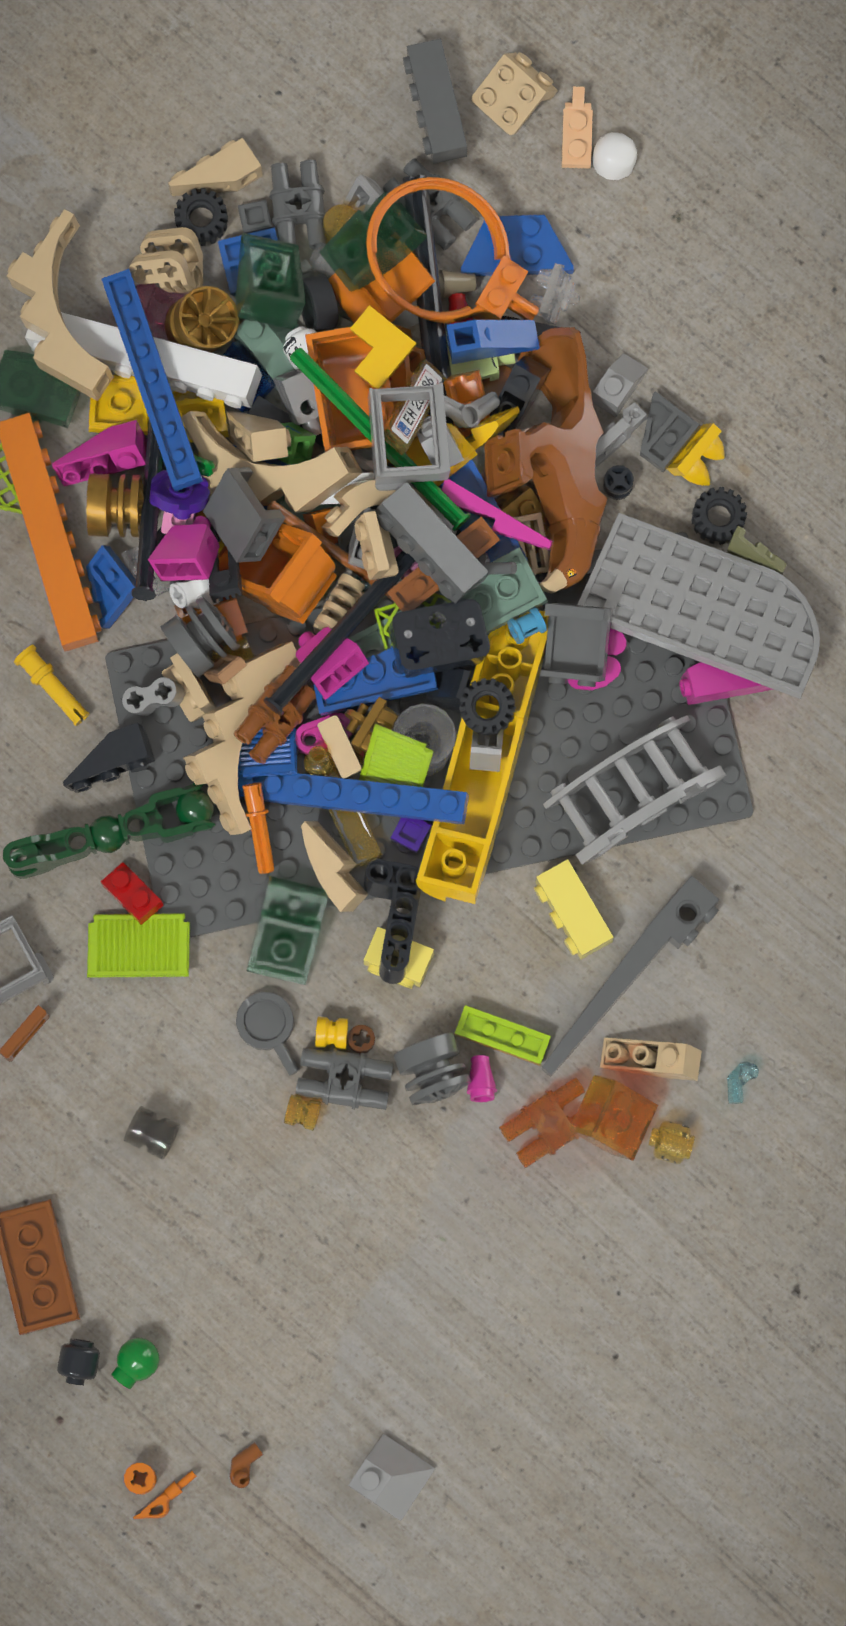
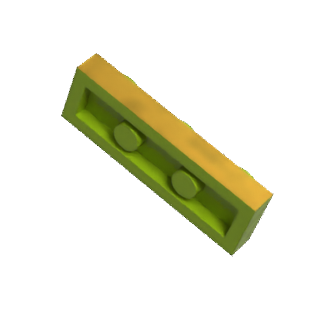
(502, 1035)

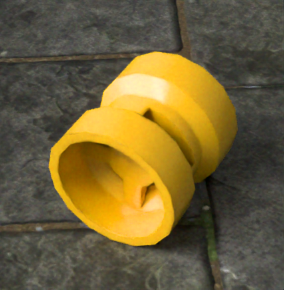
(331, 1032)

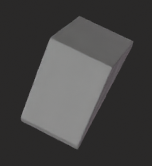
(363, 193)
(486, 751)

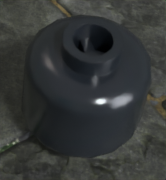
(78, 1361)

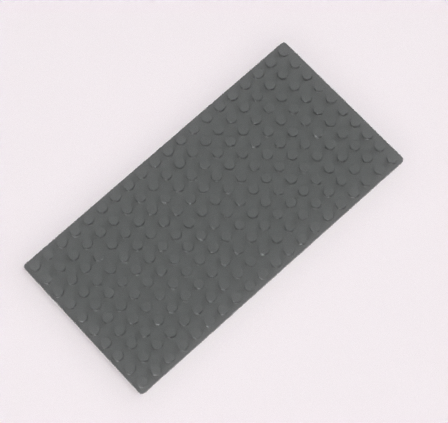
(567, 733)

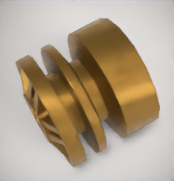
(113, 505)

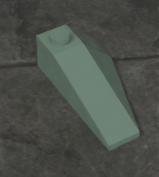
(266, 346)

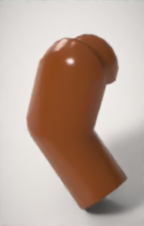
(241, 1465)

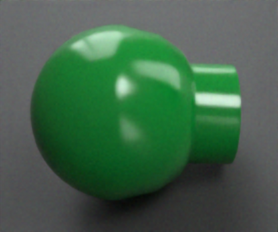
(136, 1362)

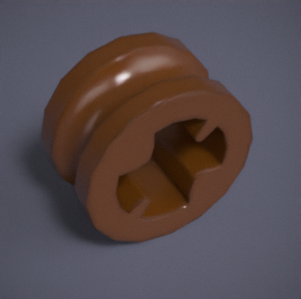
(356, 1030)

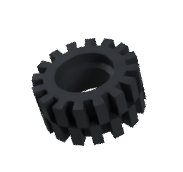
(202, 200)
(718, 498)
(474, 693)

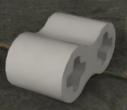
(153, 696)

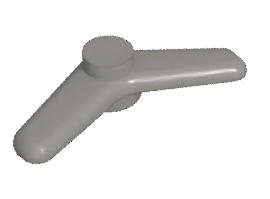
(472, 413)

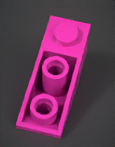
(108, 452)

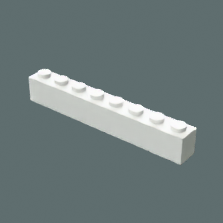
(185, 366)

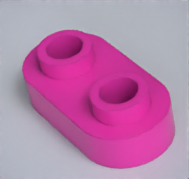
(312, 729)

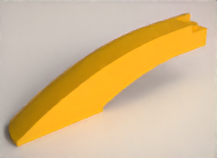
(460, 853)

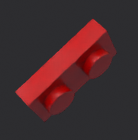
(132, 893)

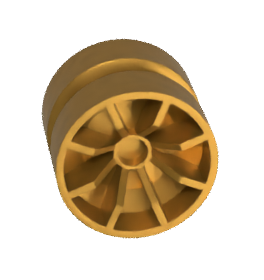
(202, 319)

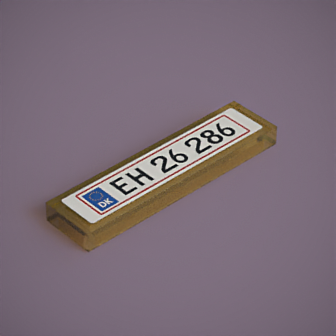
(409, 415)

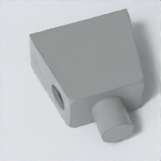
(295, 389)

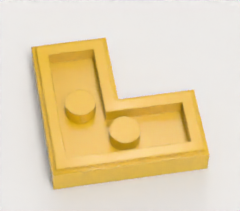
(388, 345)

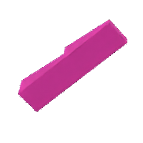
(503, 524)

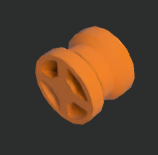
(146, 1480)

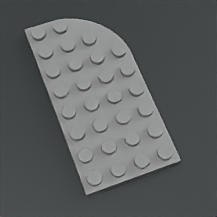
(705, 605)

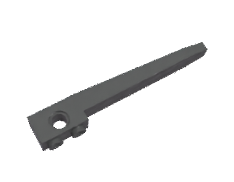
(663, 929)

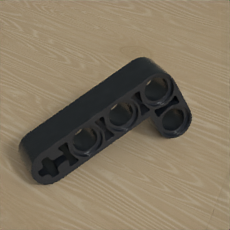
(398, 923)

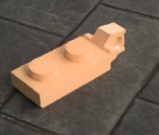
(577, 131)

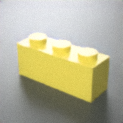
(573, 910)

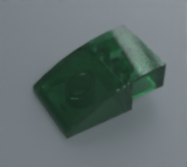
(396, 239)
(34, 391)
(287, 930)

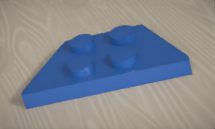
(530, 242)

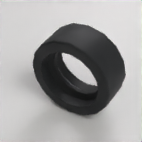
(321, 304)

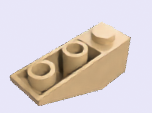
(223, 172)
(651, 1058)

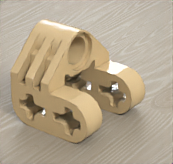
(185, 262)

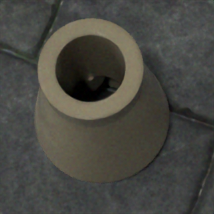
(455, 282)

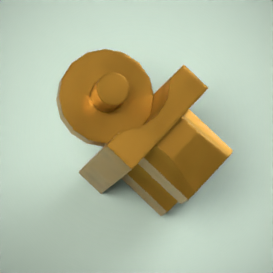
(379, 714)

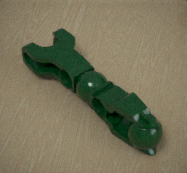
(109, 833)

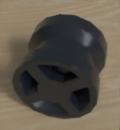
(621, 477)

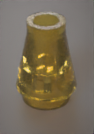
(321, 767)

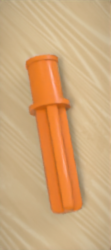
(256, 813)

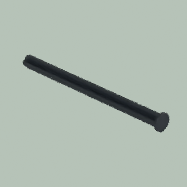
(149, 523)
(336, 636)

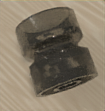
(154, 1133)

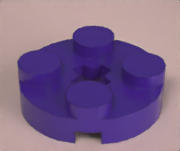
(180, 502)

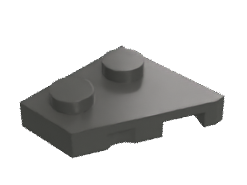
(666, 432)

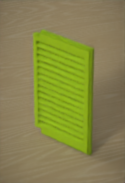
(395, 759)
(127, 949)

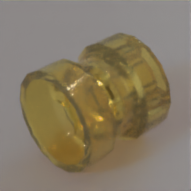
(295, 1110)

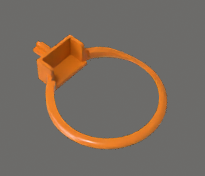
(502, 285)

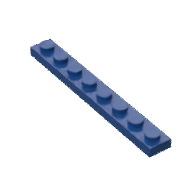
(152, 380)
(362, 796)

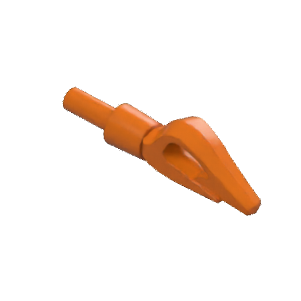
(163, 1499)

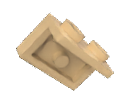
(376, 547)

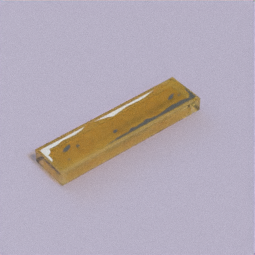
(354, 830)

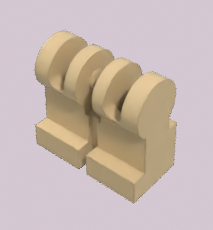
(341, 600)

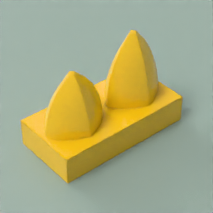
(688, 462)

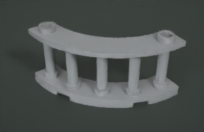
(649, 807)

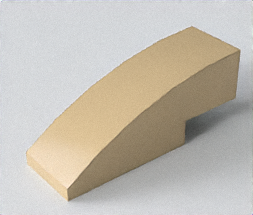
(332, 867)

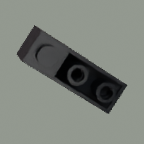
(521, 389)
(115, 754)

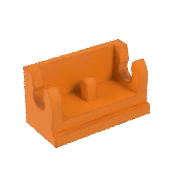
(465, 389)

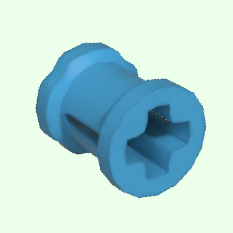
(526, 625)

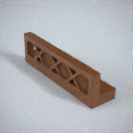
(418, 587)

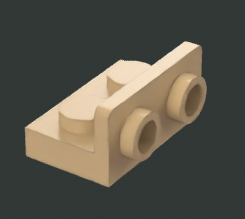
(196, 698)

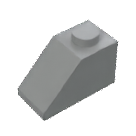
(618, 384)

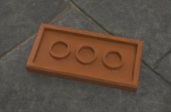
(36, 1268)

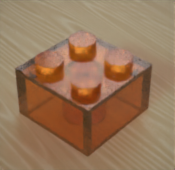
(613, 1117)

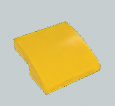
(492, 427)

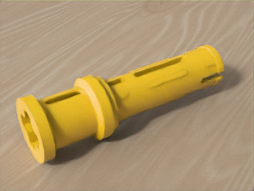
(42, 675)

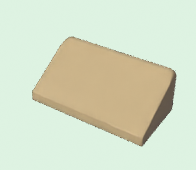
(339, 747)

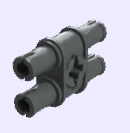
(309, 196)
(445, 204)
(331, 1089)

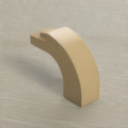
(353, 501)

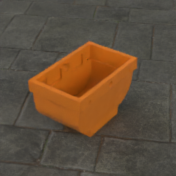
(339, 355)
(290, 574)

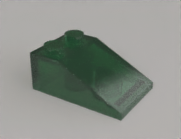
(269, 282)

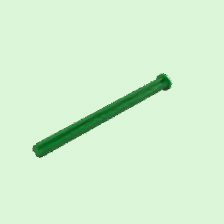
(362, 422)

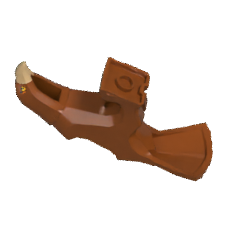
(558, 459)

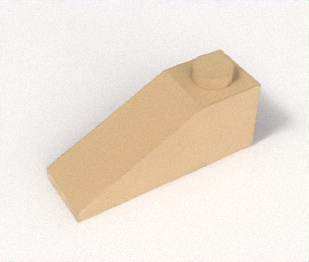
(258, 436)

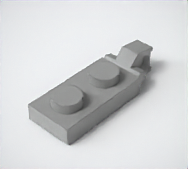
(618, 433)

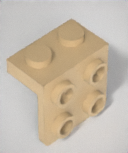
(513, 91)

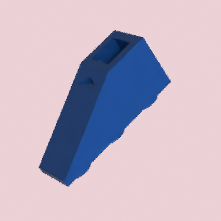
(490, 339)

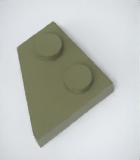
(757, 554)

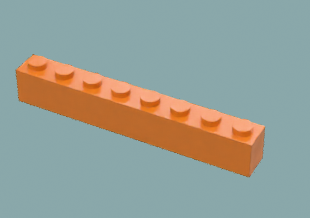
(47, 532)

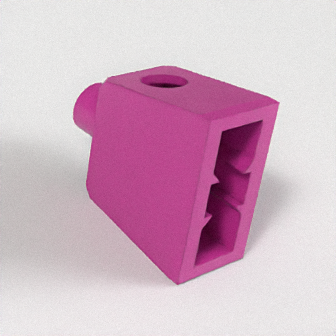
(186, 552)
(338, 668)

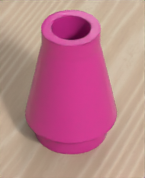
(482, 1080)

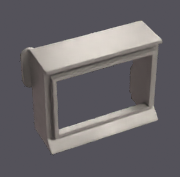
(393, 478)
(41, 970)

